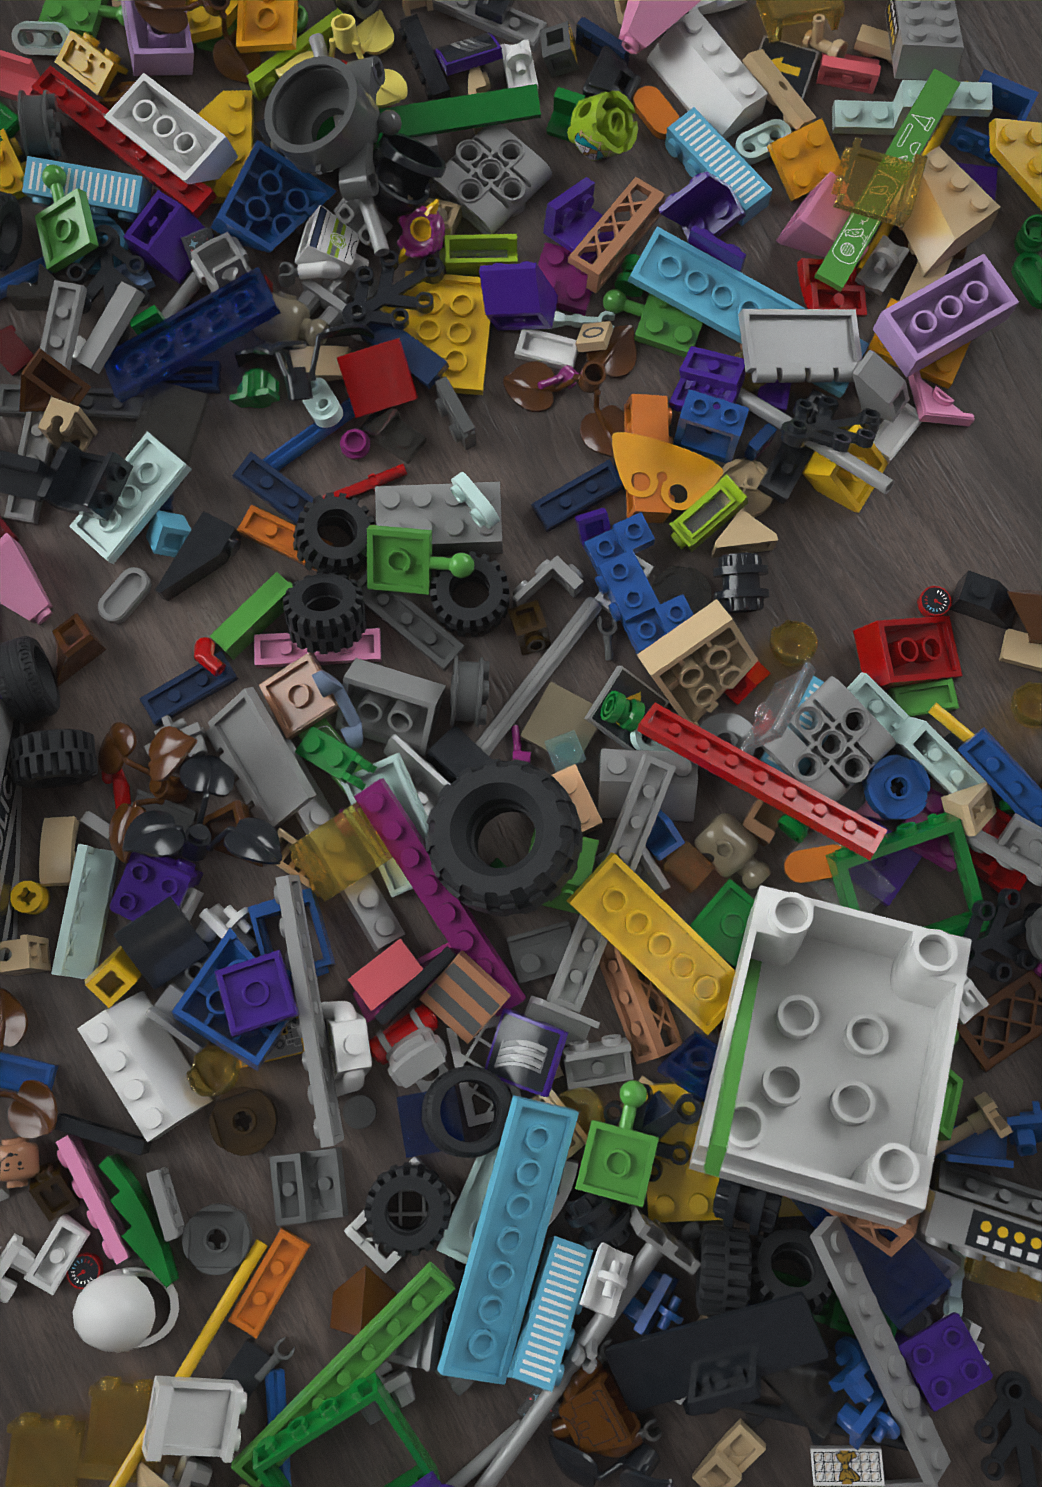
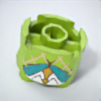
(603, 125)

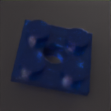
(682, 1071)
(414, 1135)

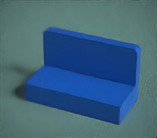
(979, 1149)

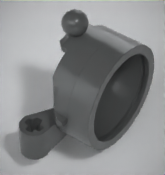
(320, 90)

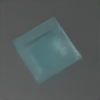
(565, 750)

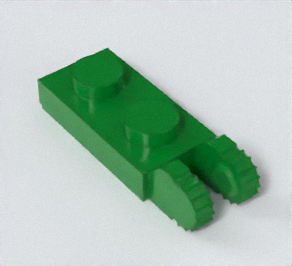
(333, 757)

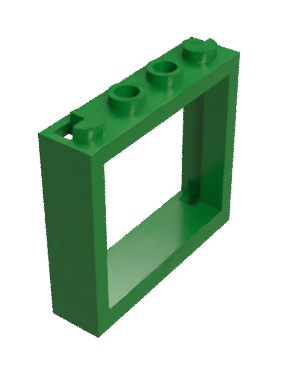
(907, 836)
(329, 1414)

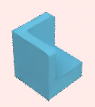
(167, 533)

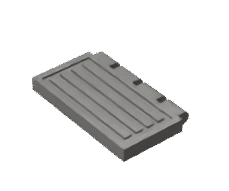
(800, 344)
(260, 759)

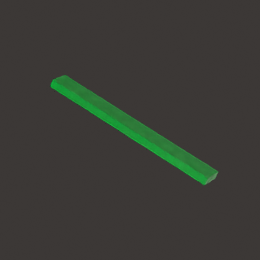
(461, 112)

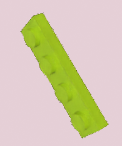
(265, 77)

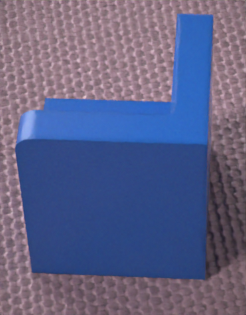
(663, 837)

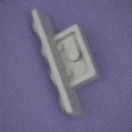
(422, 773)
(1016, 848)

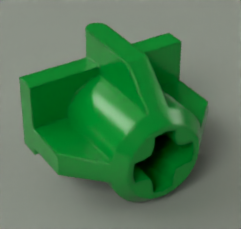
(256, 390)

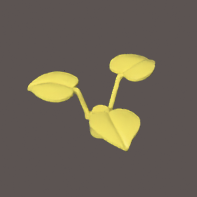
(370, 36)

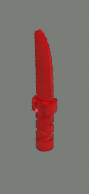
(372, 481)

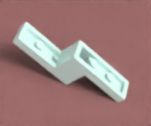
(887, 117)
(915, 737)

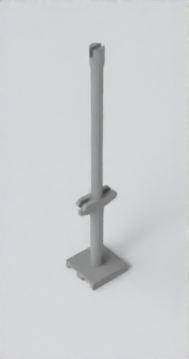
(585, 1344)

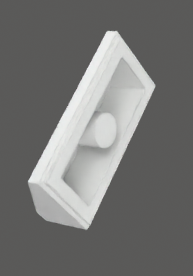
(57, 1254)

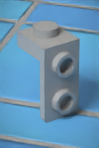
(566, 575)

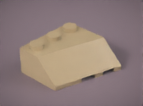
(946, 212)
(699, 661)

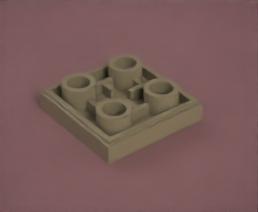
(558, 714)

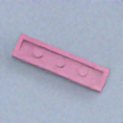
(280, 651)
(90, 1188)

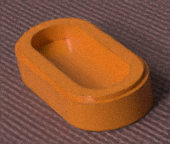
(654, 110)
(809, 864)

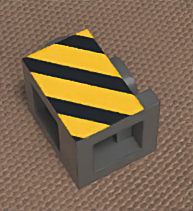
(559, 49)

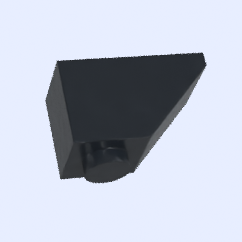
(983, 600)

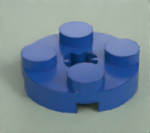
(914, 793)

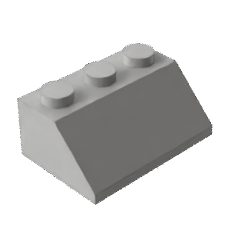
(392, 704)
(618, 770)

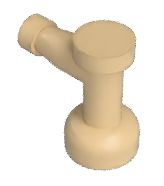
(815, 40)

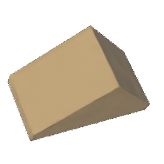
(744, 536)
(972, 806)

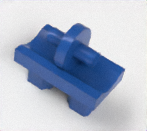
(1026, 1130)
(647, 1315)
(852, 1375)
(861, 1424)

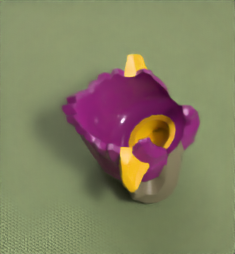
(422, 232)

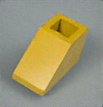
(113, 977)

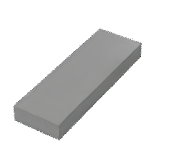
(110, 327)

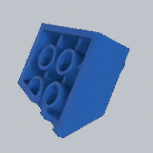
(269, 200)
(204, 1011)

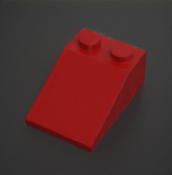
(908, 651)

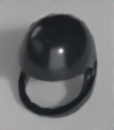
(402, 170)

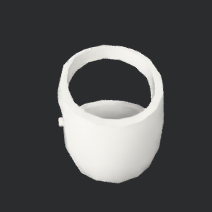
(120, 1311)

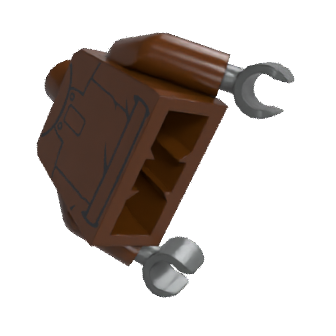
(598, 1414)

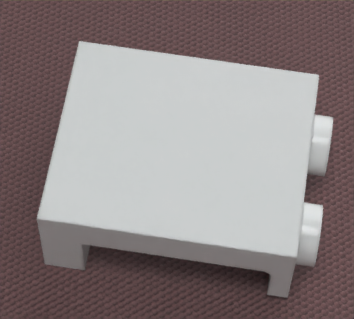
(194, 1418)

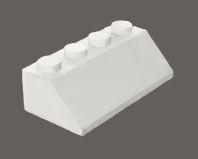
(707, 75)
(172, 132)
(143, 1066)

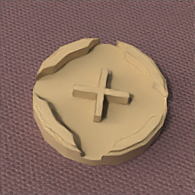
(747, 476)

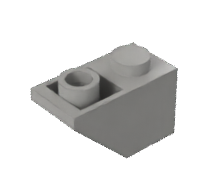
(880, 386)

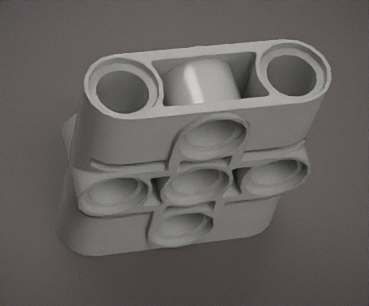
(512, 177)
(829, 710)

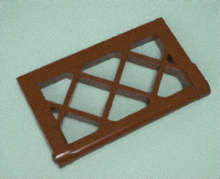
(1007, 1048)

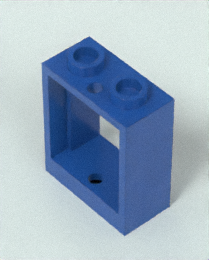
(1016, 102)
(723, 424)
(270, 908)

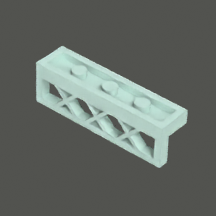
(85, 912)

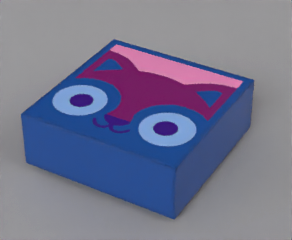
(760, 442)

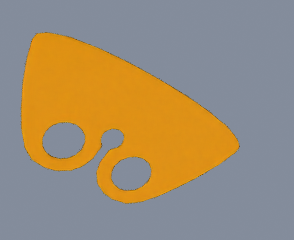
(649, 455)

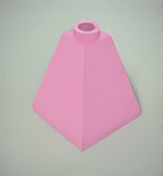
(649, 19)
(816, 221)
(19, 583)

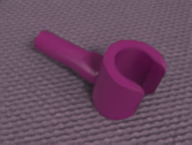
(564, 374)
(517, 753)

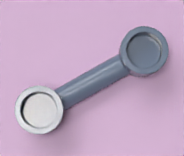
(330, 685)

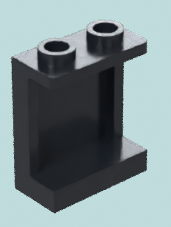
(85, 481)

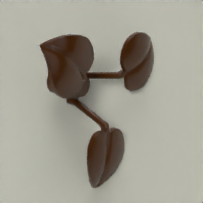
(171, 18)
(596, 427)
(166, 754)
(34, 1106)

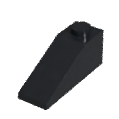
(202, 553)

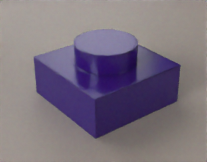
(775, 394)
(592, 524)

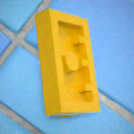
(89, 63)
(11, 167)

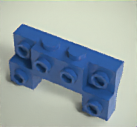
(627, 585)

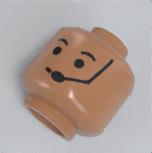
(18, 1161)

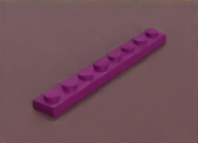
(446, 910)

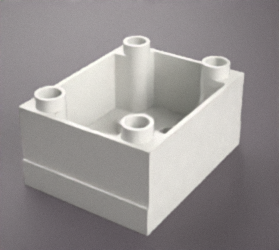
(839, 1057)

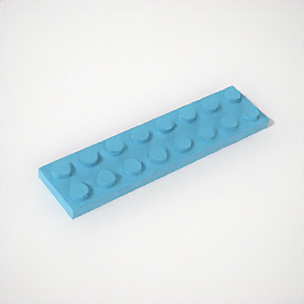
(708, 288)
(508, 1241)

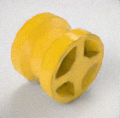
(37, 898)

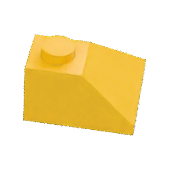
(839, 483)

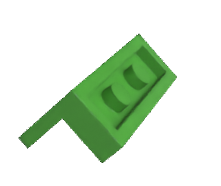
(252, 616)

